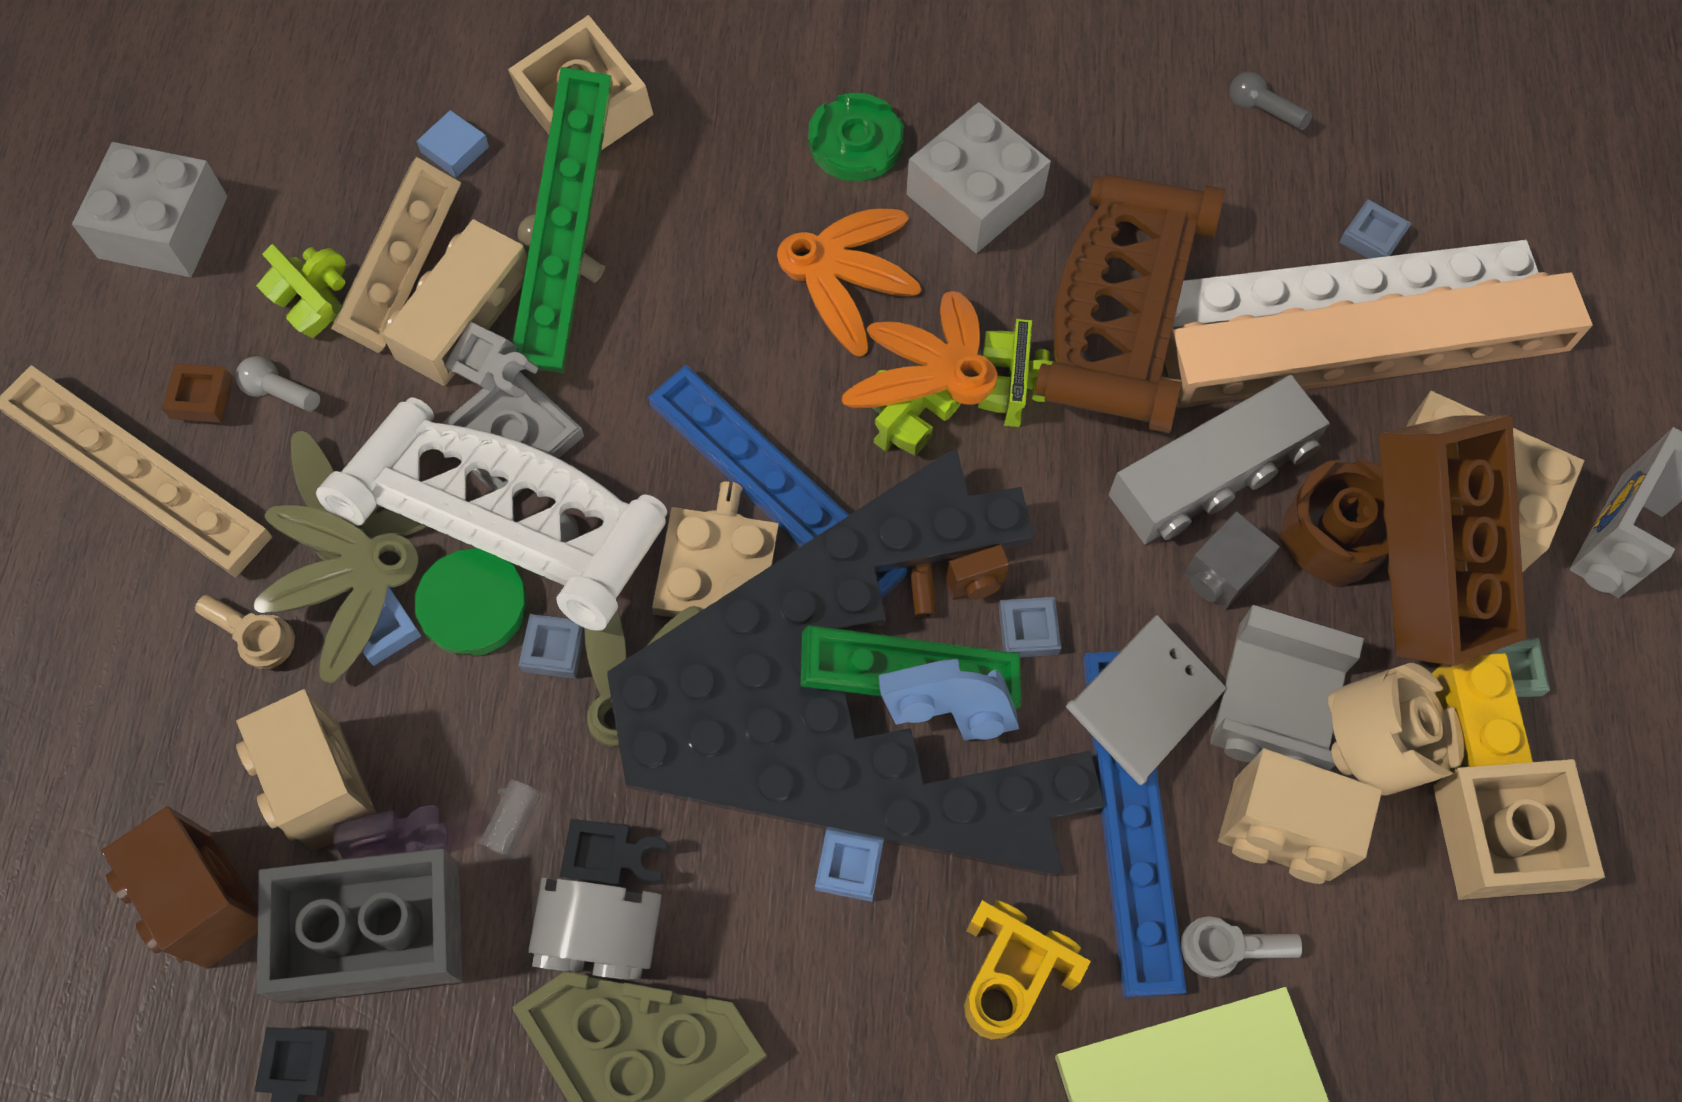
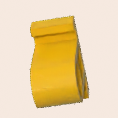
(1017, 966)

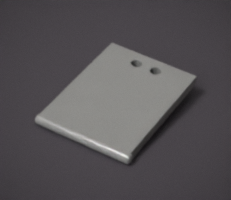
(1146, 699)

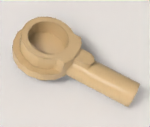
(261, 639)

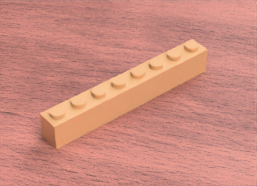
(1377, 338)

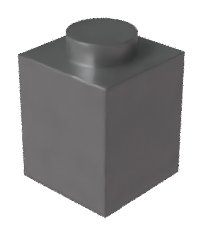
(1230, 561)

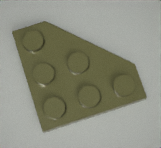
(636, 1041)

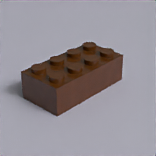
(1453, 537)

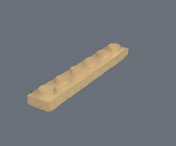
(134, 471)

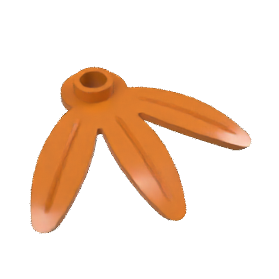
(830, 260)
(942, 363)

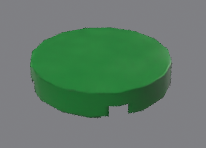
(855, 137)
(470, 602)

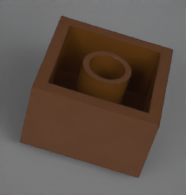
(182, 889)

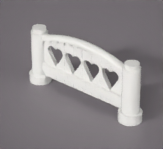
(589, 566)

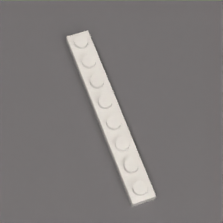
(1358, 281)

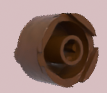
(1338, 523)

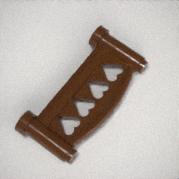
(1129, 382)

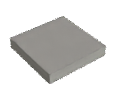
(525, 419)

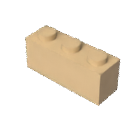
(466, 285)

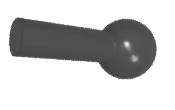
(1251, 91)

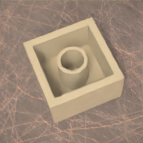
(584, 49)
(302, 769)
(1299, 817)
(1517, 829)

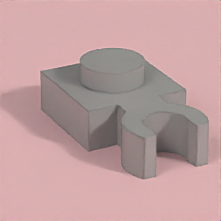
(488, 360)

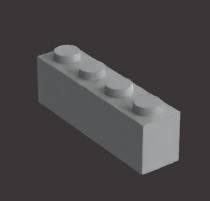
(1218, 460)

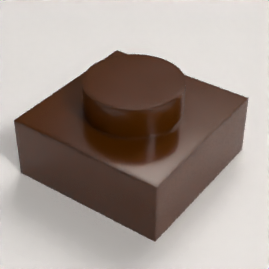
(197, 392)
(977, 573)

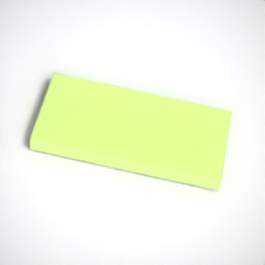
(1218, 1055)

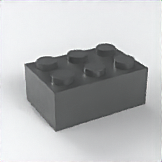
(359, 926)

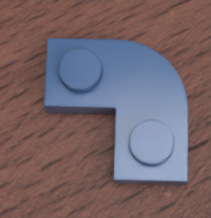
(976, 700)

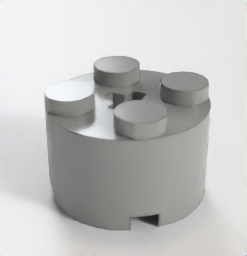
(594, 925)

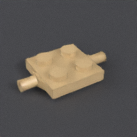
(711, 554)

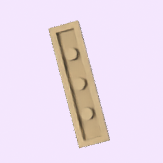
(396, 254)

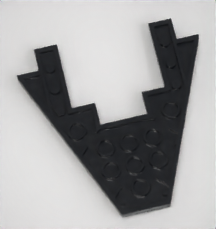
(726, 725)

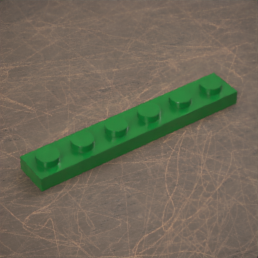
(562, 218)

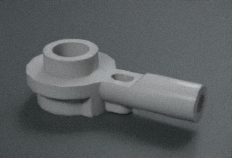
(1215, 947)

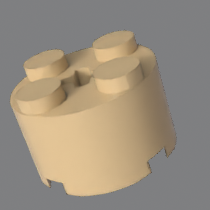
(1395, 730)

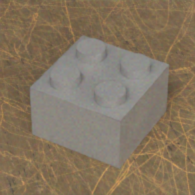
(977, 177)
(150, 209)

